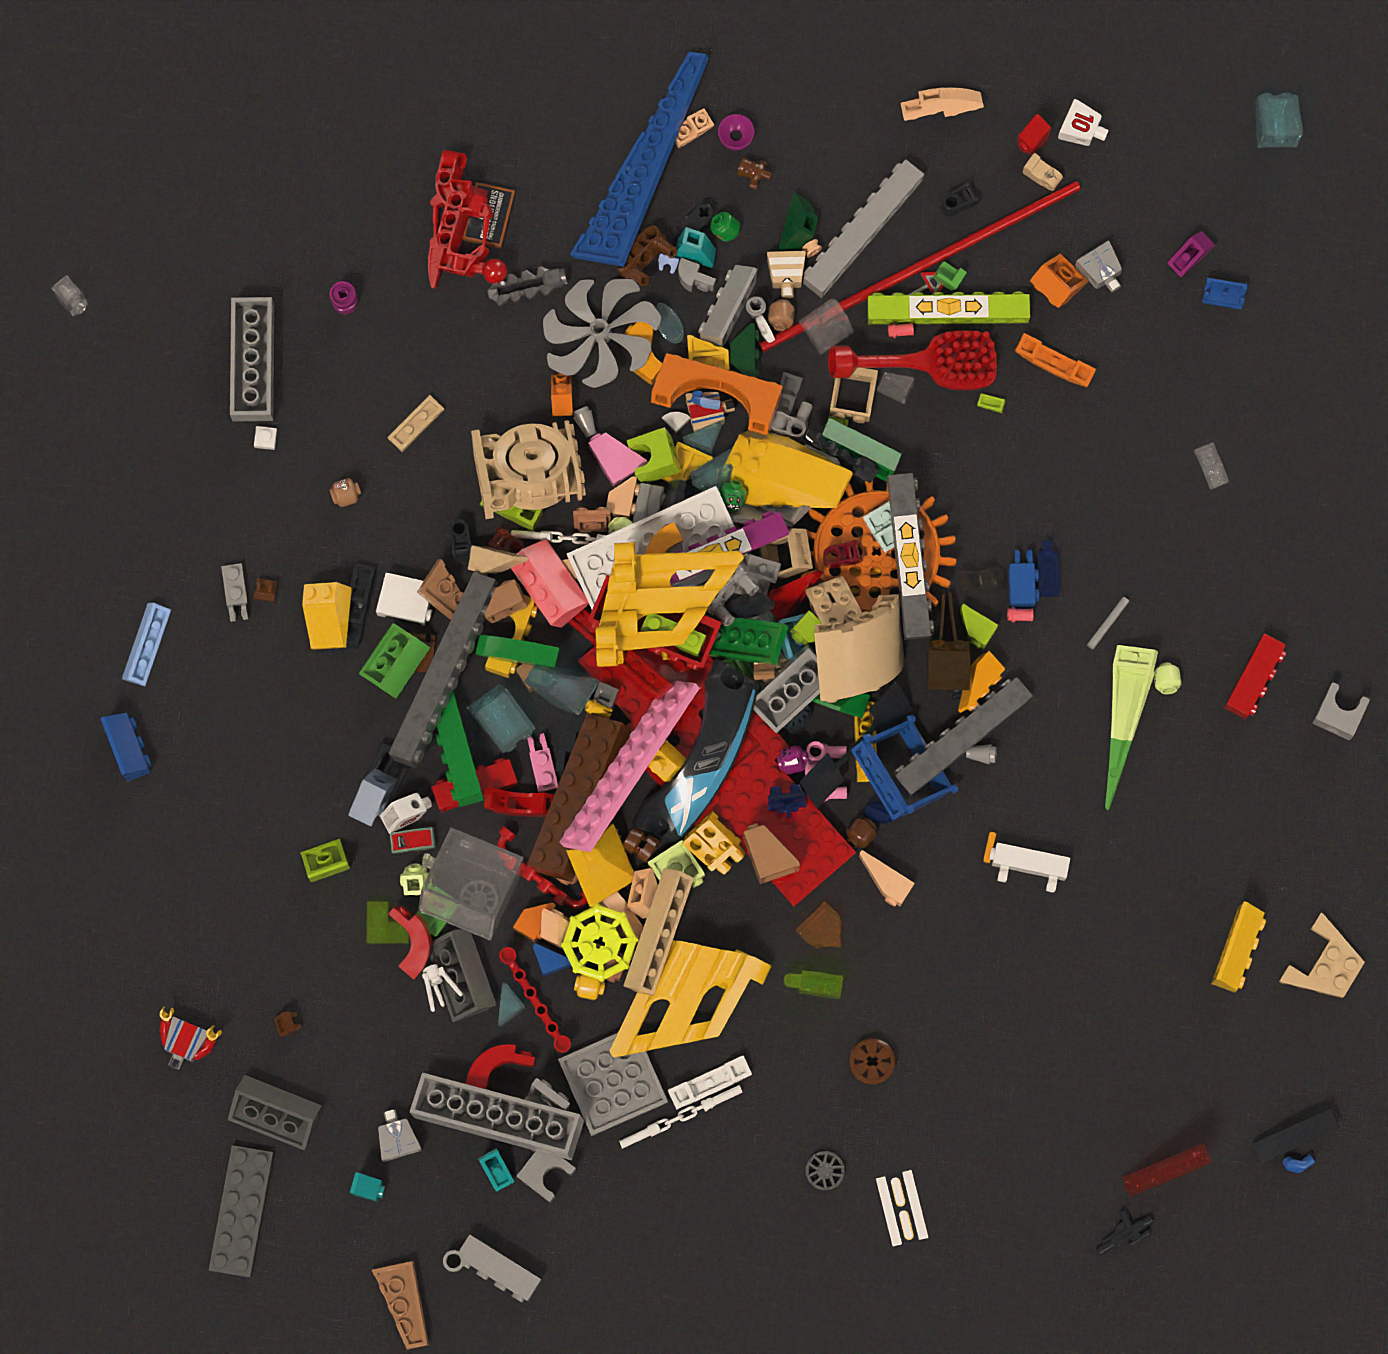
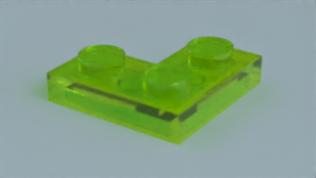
(380, 930)

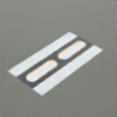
(902, 1208)

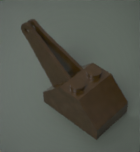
(948, 660)

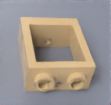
(860, 374)
(798, 549)

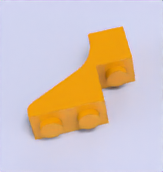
(653, 365)

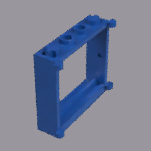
(881, 779)

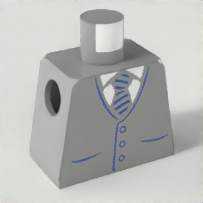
(1101, 267)
(396, 1137)

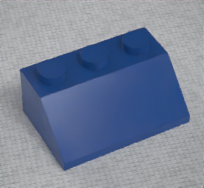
(126, 745)

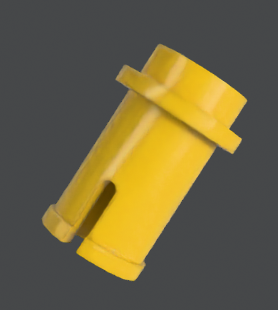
(598, 709)

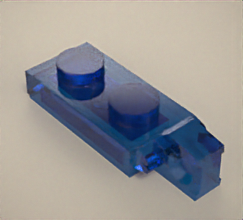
(1048, 571)

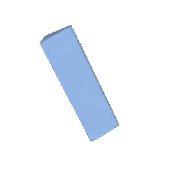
(146, 644)

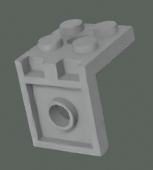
(543, 1094)

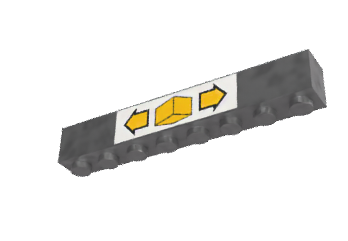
(909, 556)

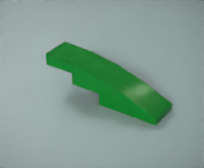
(517, 651)

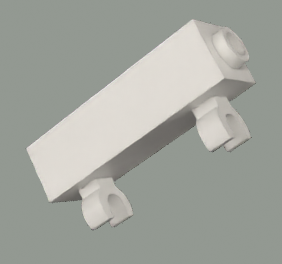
(1029, 862)

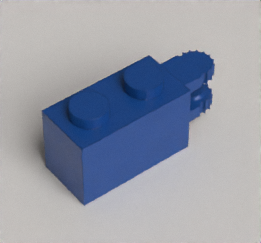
(1022, 582)

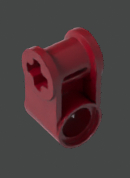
(844, 555)

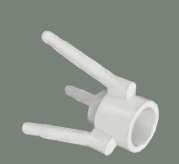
(433, 976)

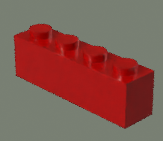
(1255, 675)
(497, 776)

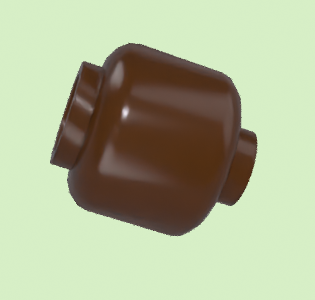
(861, 832)

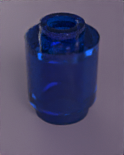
(877, 812)

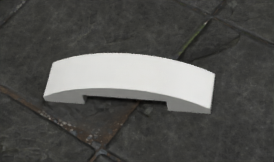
(709, 1083)

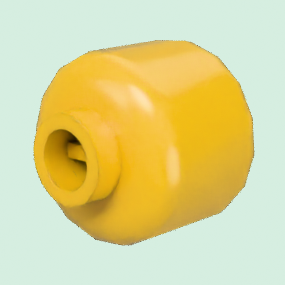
(588, 987)

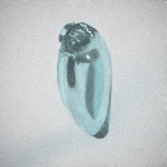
(670, 324)

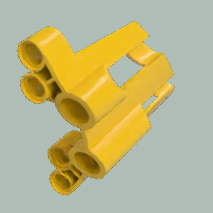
(642, 587)
(684, 980)

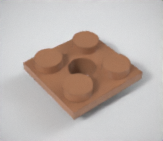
(591, 520)

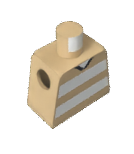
(786, 270)

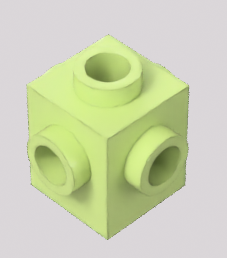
(413, 879)

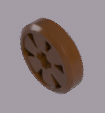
(872, 1048)

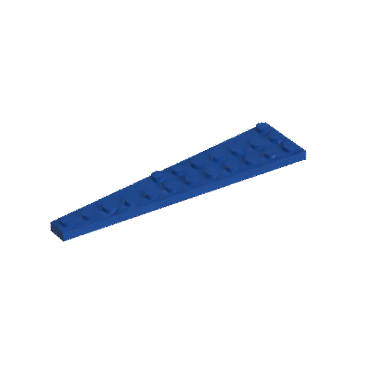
(629, 195)

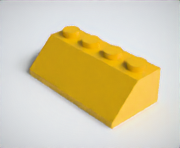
(1238, 947)

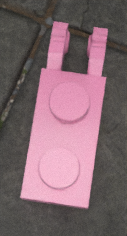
(542, 766)

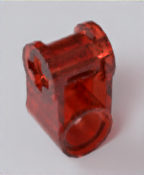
(505, 541)

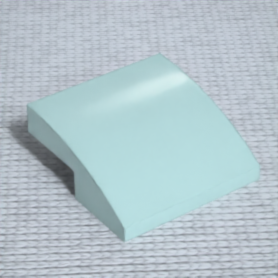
(881, 526)

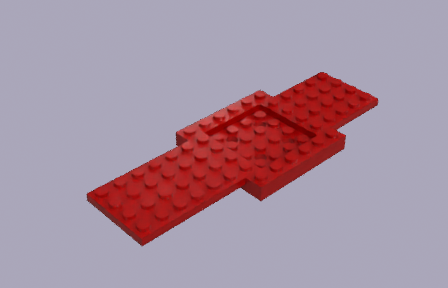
(745, 792)

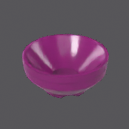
(736, 123)

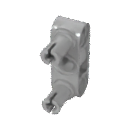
(783, 423)
(739, 578)

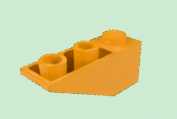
(983, 673)

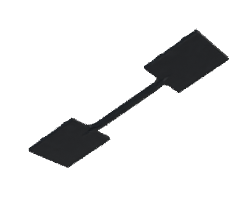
(825, 775)

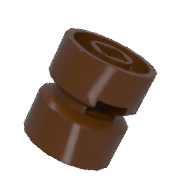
(633, 843)

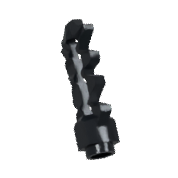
(861, 467)

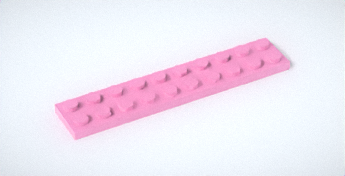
(628, 767)

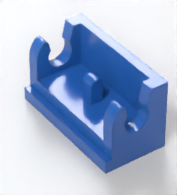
(1224, 293)

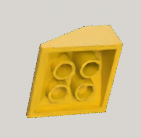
(604, 868)

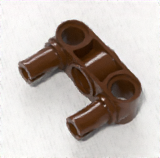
(643, 251)

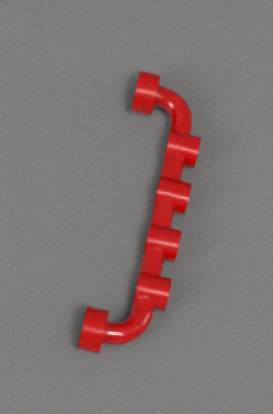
(543, 884)
(508, 956)

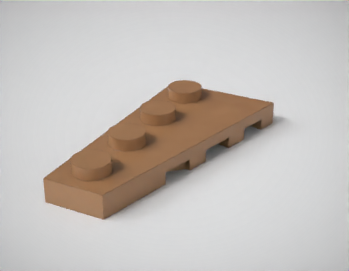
(402, 1295)

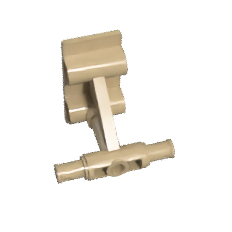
(833, 601)

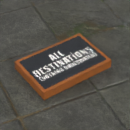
(501, 204)

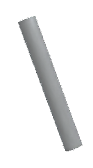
(1108, 622)

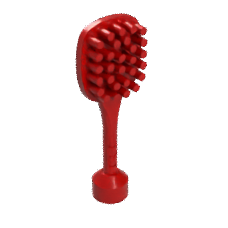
(952, 359)

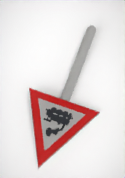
(933, 285)

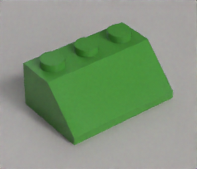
(394, 660)

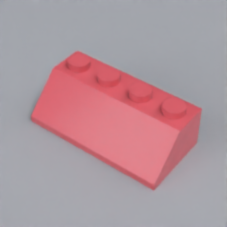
(550, 584)

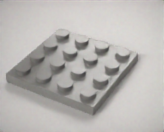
(610, 1087)

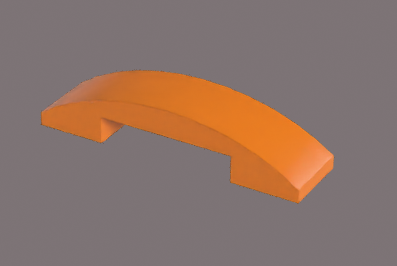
(1054, 362)

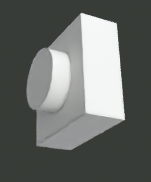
(265, 438)

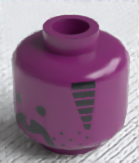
(792, 759)

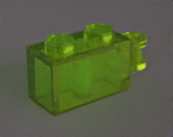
(815, 984)

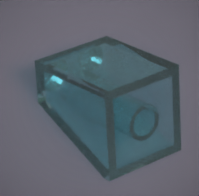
(1278, 120)
(562, 687)
(501, 718)

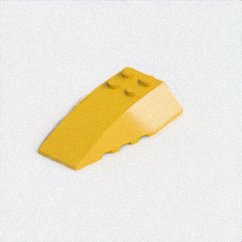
(785, 472)

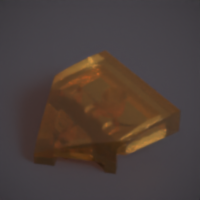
(822, 928)

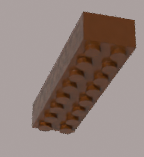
(589, 761)

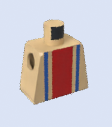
(704, 417)

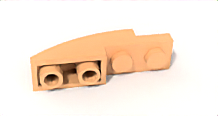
(949, 100)

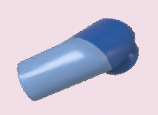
(698, 399)

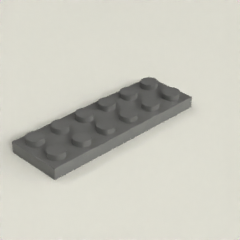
(241, 1211)

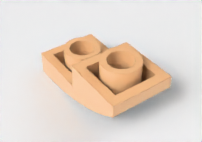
(693, 127)

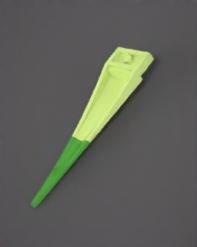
(1131, 683)

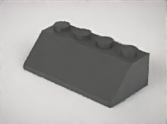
(462, 963)
(274, 1112)

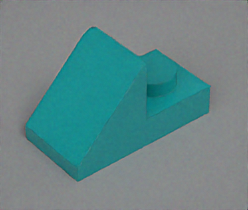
(496, 1170)

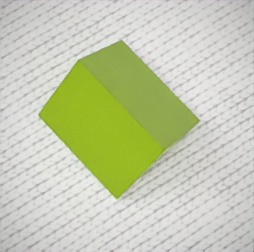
(325, 860)

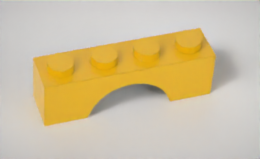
(521, 619)

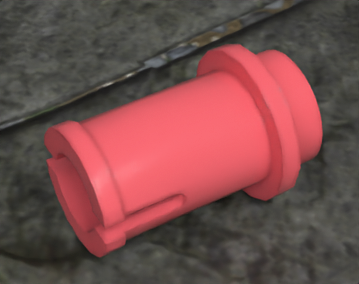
(900, 330)
(1016, 614)

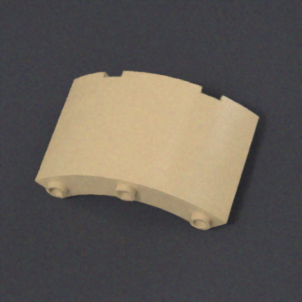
(861, 652)

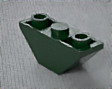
(799, 224)
(744, 353)

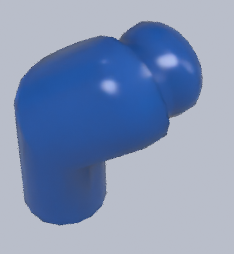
(1298, 1166)

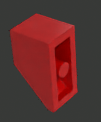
(1034, 135)

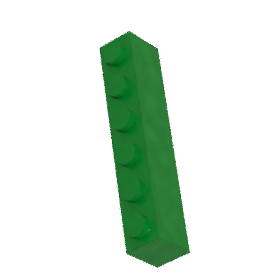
(457, 756)

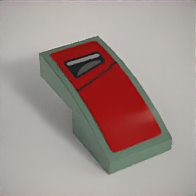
(412, 840)

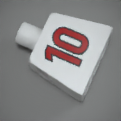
(1082, 125)
(405, 811)

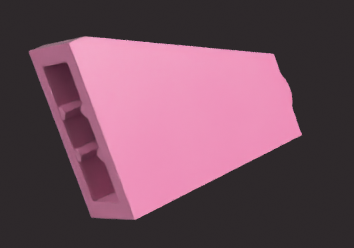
(615, 458)

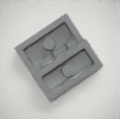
(761, 572)

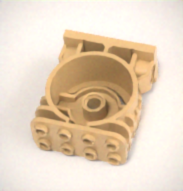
(531, 456)

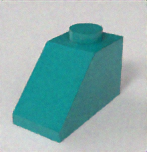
(367, 1187)

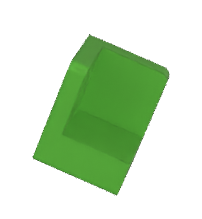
(949, 276)

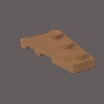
(441, 590)

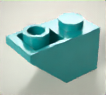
(696, 247)

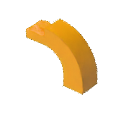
(664, 540)

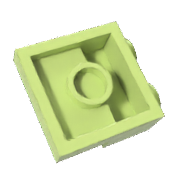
(678, 859)

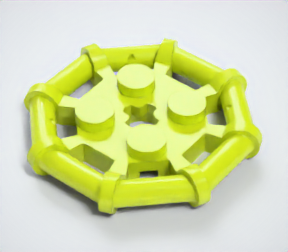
(604, 953)

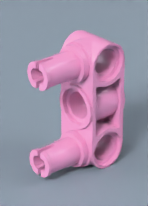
(834, 752)

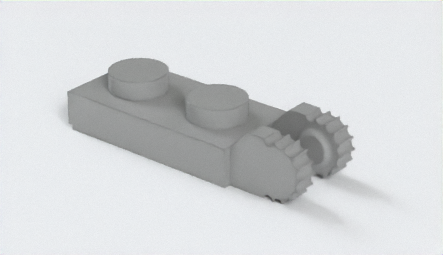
(235, 589)

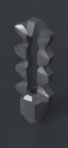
(551, 278)

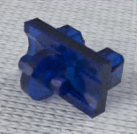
(786, 802)

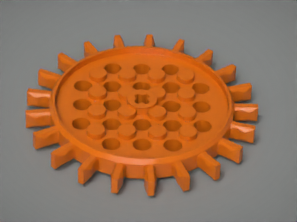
(843, 518)

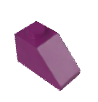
(1191, 253)

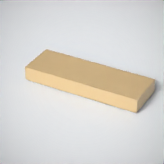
(415, 423)

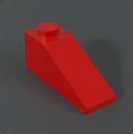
(791, 595)

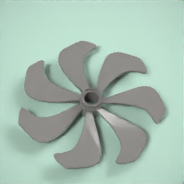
(577, 303)

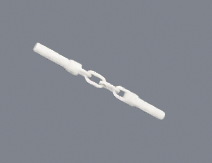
(549, 536)
(654, 1128)

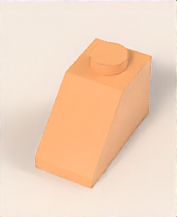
(642, 892)

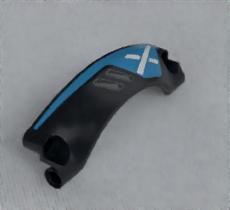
(725, 721)

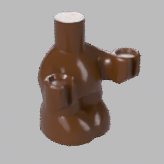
(754, 171)

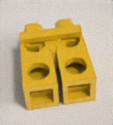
(714, 844)

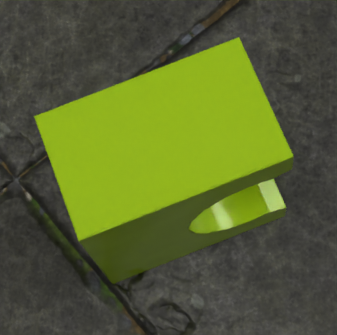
(663, 455)

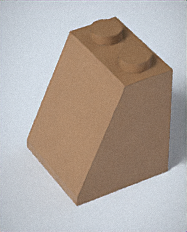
(768, 854)

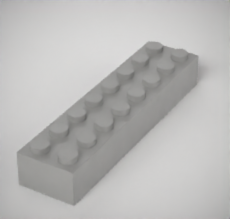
(497, 1116)

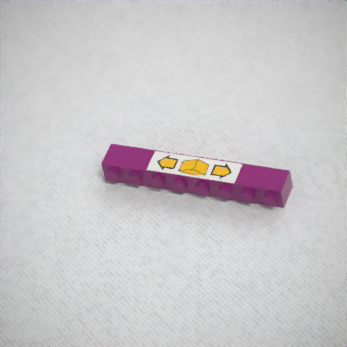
(746, 539)

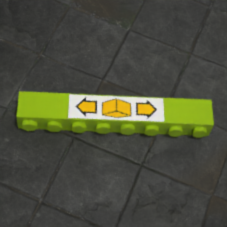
(948, 308)

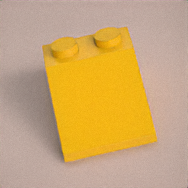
(327, 614)

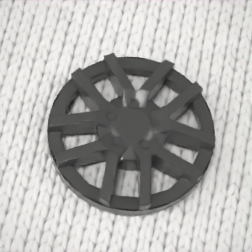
(825, 1170)

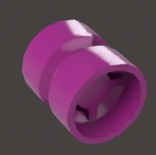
(343, 297)

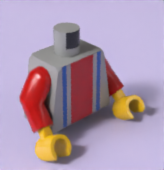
(185, 1039)

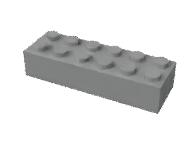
(252, 359)

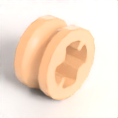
(811, 248)

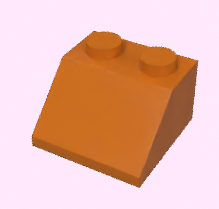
(1058, 280)

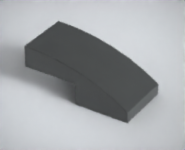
(791, 386)
(606, 695)

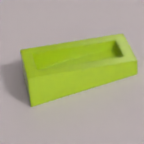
(991, 403)

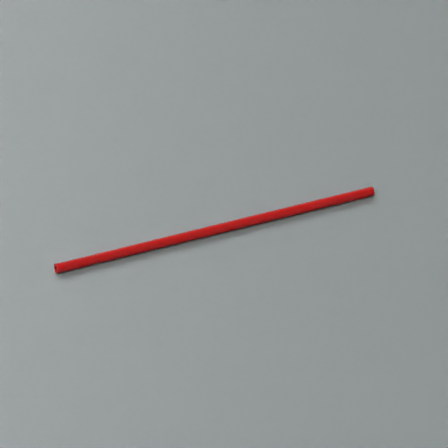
(935, 258)

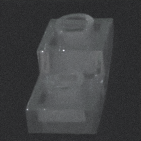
(1211, 465)

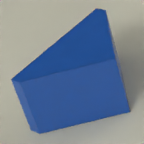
(550, 961)

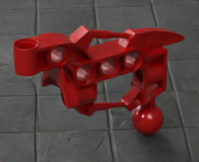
(473, 203)

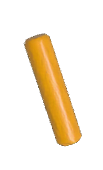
(990, 843)

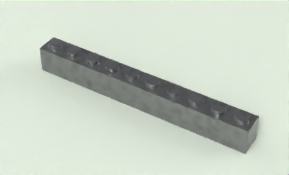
(443, 672)

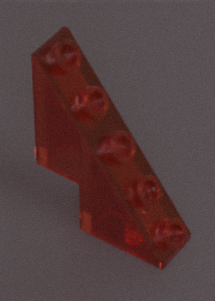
(1167, 1170)

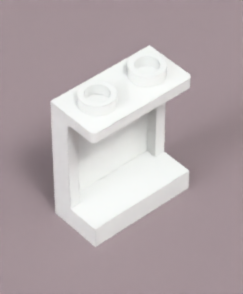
(402, 601)

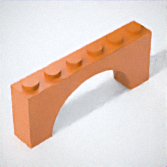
(684, 375)

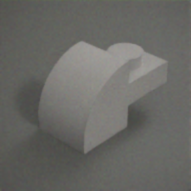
(690, 276)

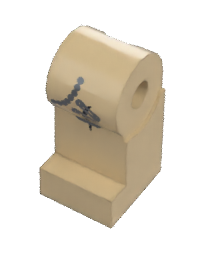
(1042, 173)

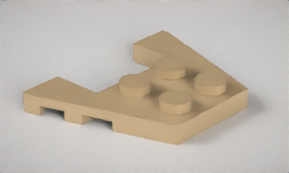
(1334, 968)

